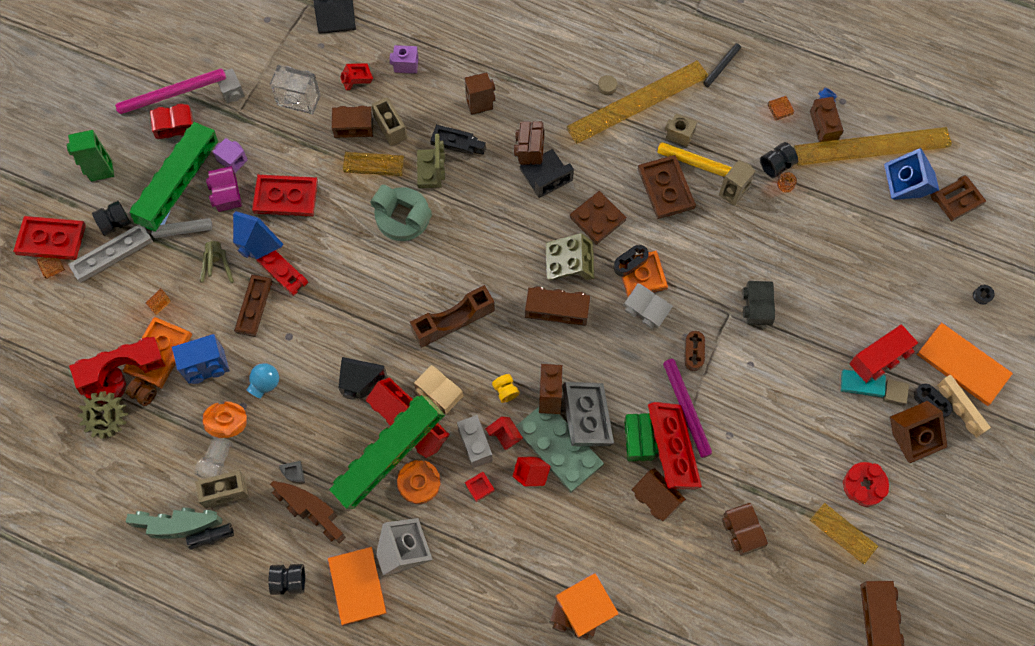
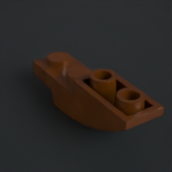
(305, 503)

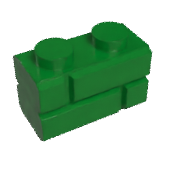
(639, 437)

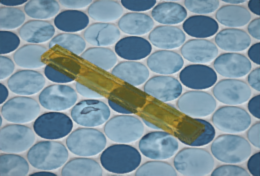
(636, 102)
(872, 146)

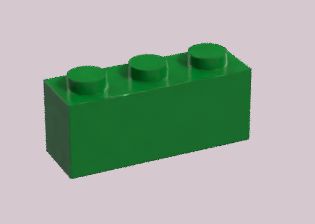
(90, 155)

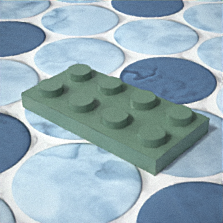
(550, 440)

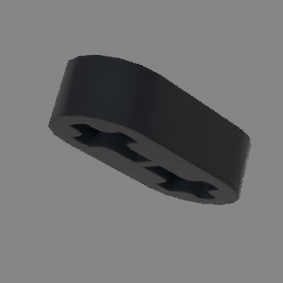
(633, 263)
(933, 397)

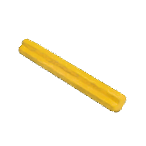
(694, 159)

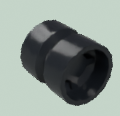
(779, 160)
(111, 218)
(286, 579)

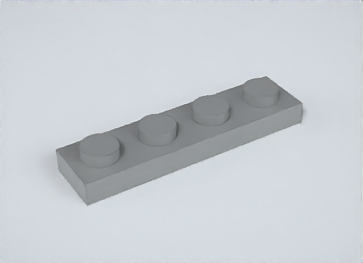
(110, 253)

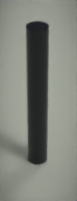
(723, 63)

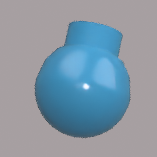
(262, 379)

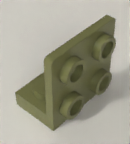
(431, 166)
(570, 257)

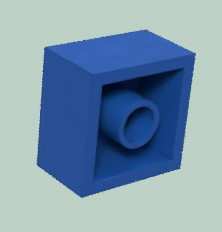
(200, 359)

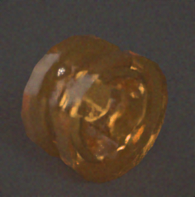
(787, 176)

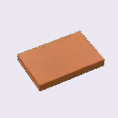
(167, 336)
(357, 586)

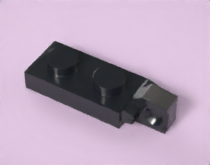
(458, 140)

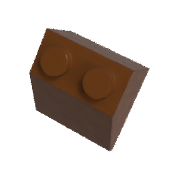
(919, 431)

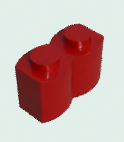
(171, 121)

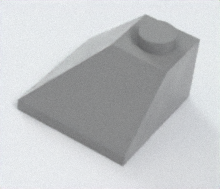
(402, 546)

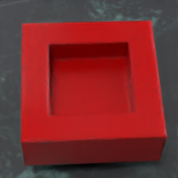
(479, 486)

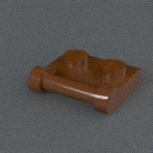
(960, 203)

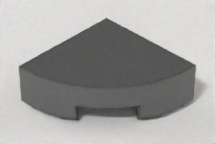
(293, 472)

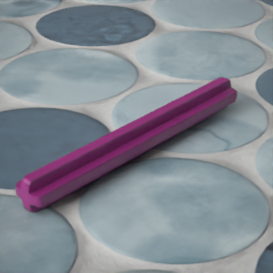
(688, 409)

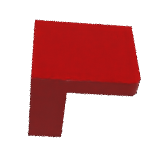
(505, 431)
(531, 471)

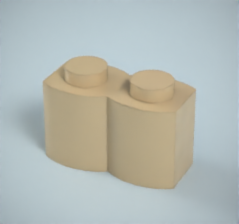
(438, 389)

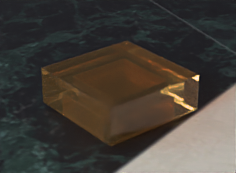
(780, 108)
(50, 266)
(158, 301)

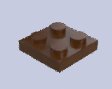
(597, 217)

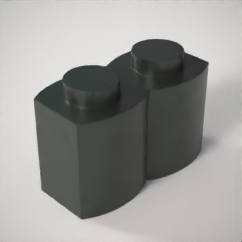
(759, 302)

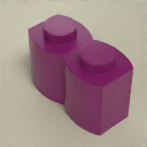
(224, 189)

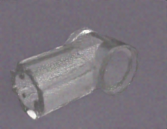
(212, 462)

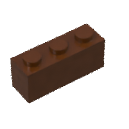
(557, 306)
(881, 613)

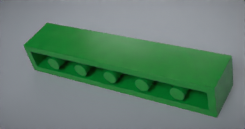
(173, 176)
(386, 452)

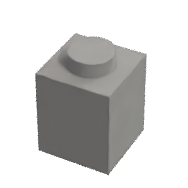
(231, 87)

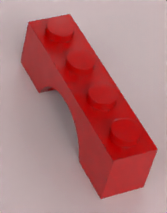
(91, 372)

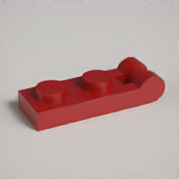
(282, 272)

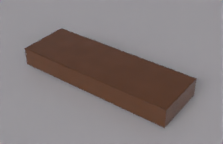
(253, 305)

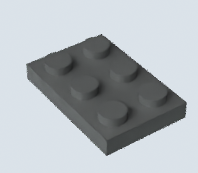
(587, 414)

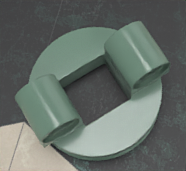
(385, 203)

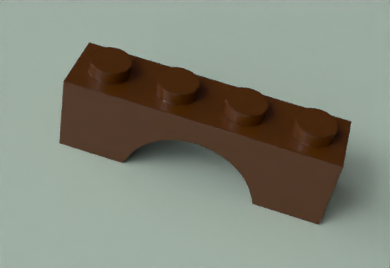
(435, 326)

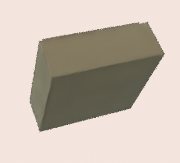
(896, 392)

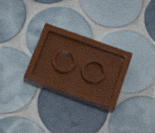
(666, 187)

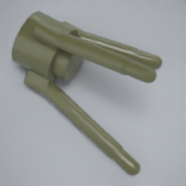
(213, 254)

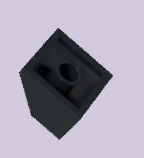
(334, 15)
(359, 377)

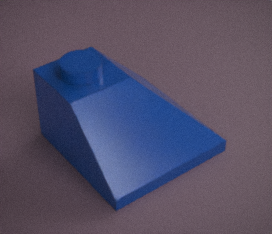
(911, 176)
(253, 236)

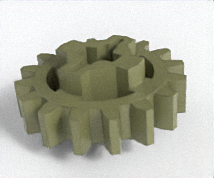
(92, 415)

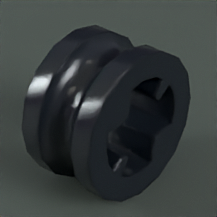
(989, 297)

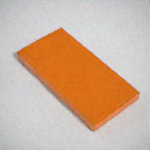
(965, 363)

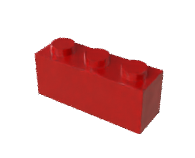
(884, 354)

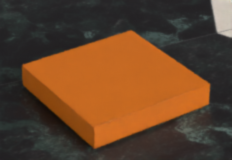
(648, 275)
(586, 605)

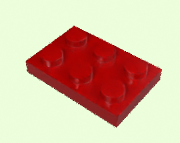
(285, 195)
(49, 238)

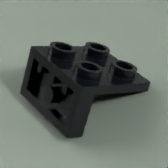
(548, 175)

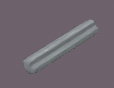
(183, 228)

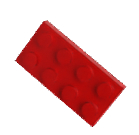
(674, 446)

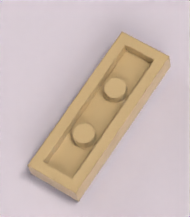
(963, 406)

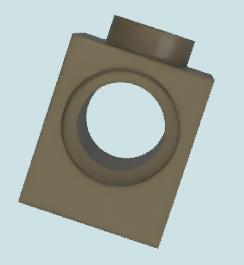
(681, 137)

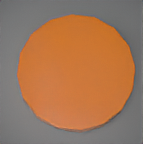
(224, 420)
(418, 482)

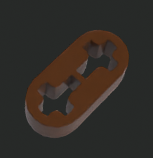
(699, 351)

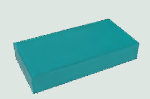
(853, 383)

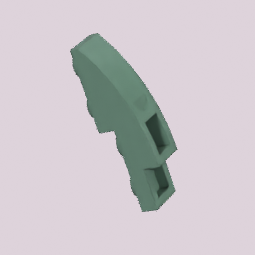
(182, 524)

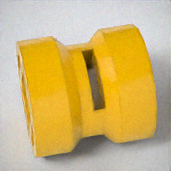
(505, 388)

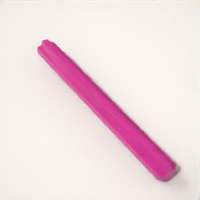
(170, 91)

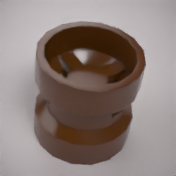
(139, 390)

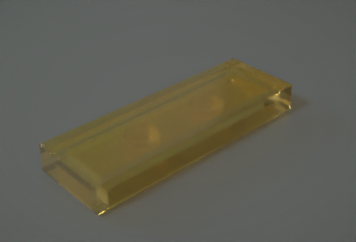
(373, 163)
(844, 533)

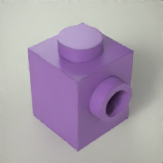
(404, 59)
(230, 154)

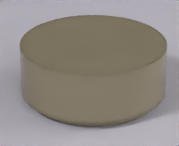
(607, 85)

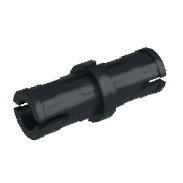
(210, 536)

